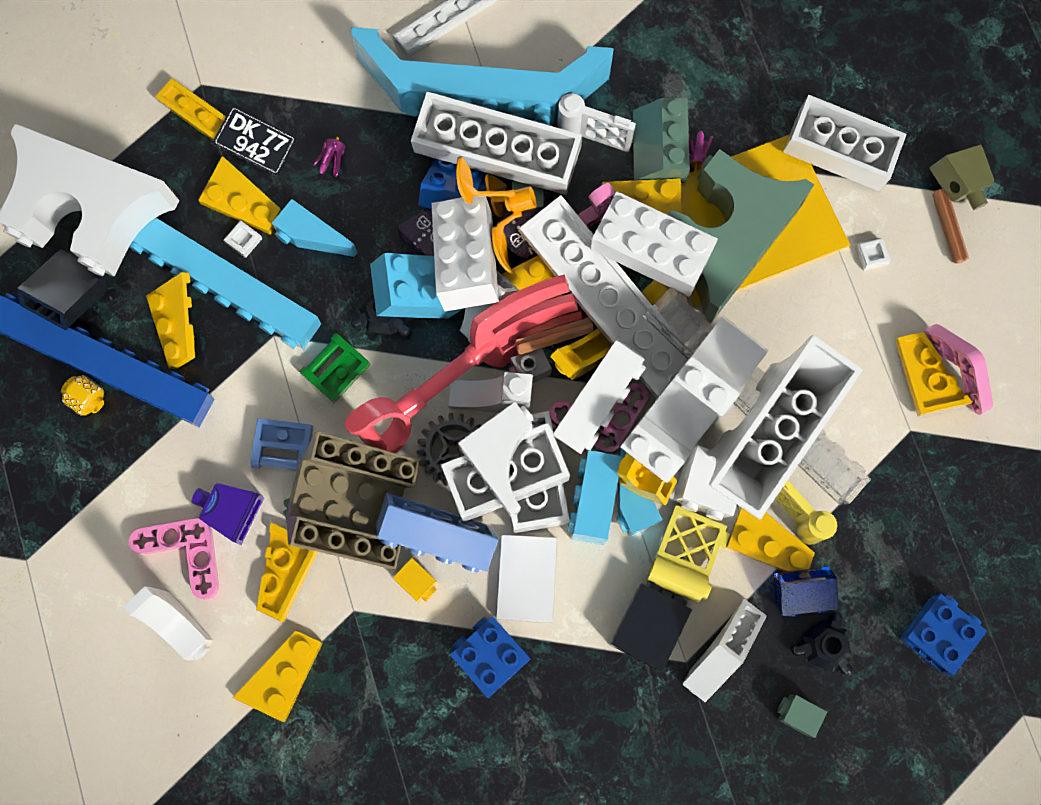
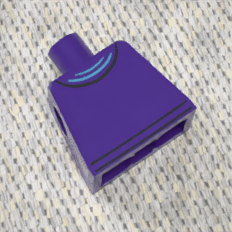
(228, 510)

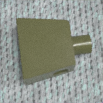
(965, 175)

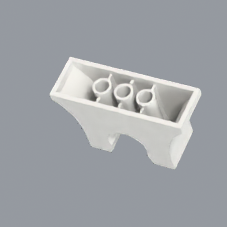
(65, 179)
(694, 399)
(782, 425)

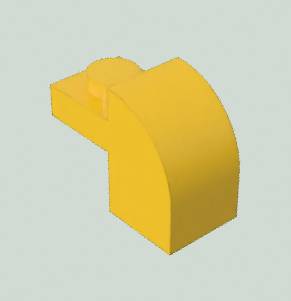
(643, 481)

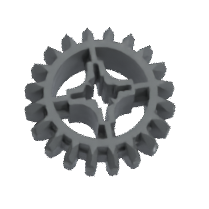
(438, 431)

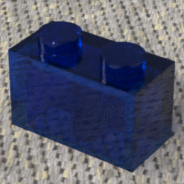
(806, 591)

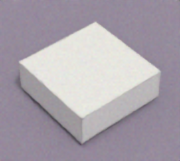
(243, 239)
(873, 254)

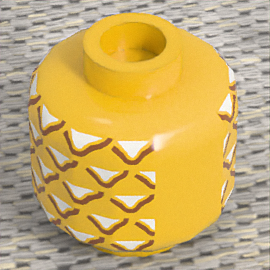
(82, 395)

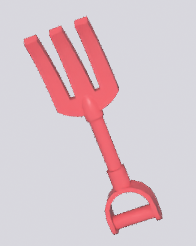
(491, 341)

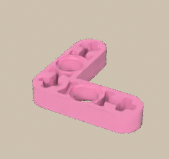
(600, 201)
(971, 365)
(612, 429)
(193, 546)

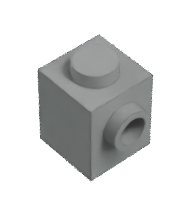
(531, 363)

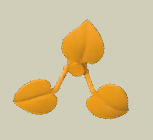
(515, 201)

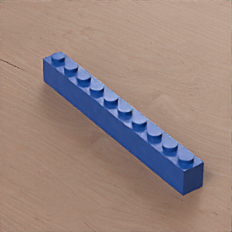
(105, 363)

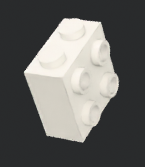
(694, 488)

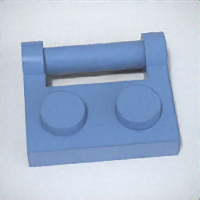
(279, 436)

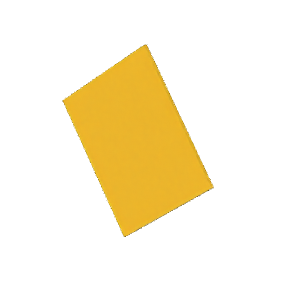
(809, 234)

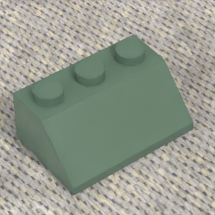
(661, 140)

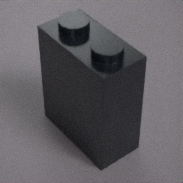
(61, 290)
(651, 626)

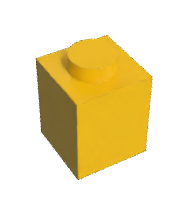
(416, 581)

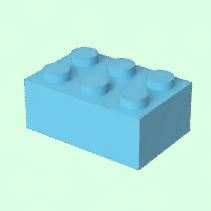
(406, 287)
(594, 497)

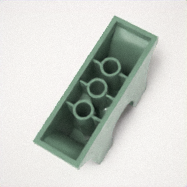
(754, 215)

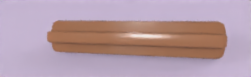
(950, 226)
(554, 335)

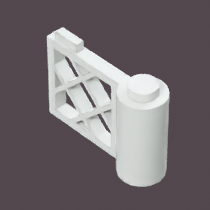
(580, 119)

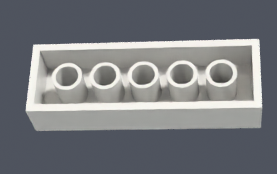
(496, 143)

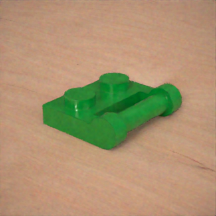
(340, 373)

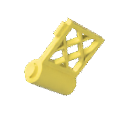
(811, 524)
(681, 575)

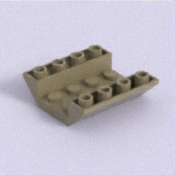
(340, 498)

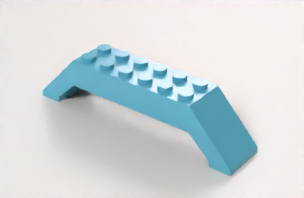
(509, 91)

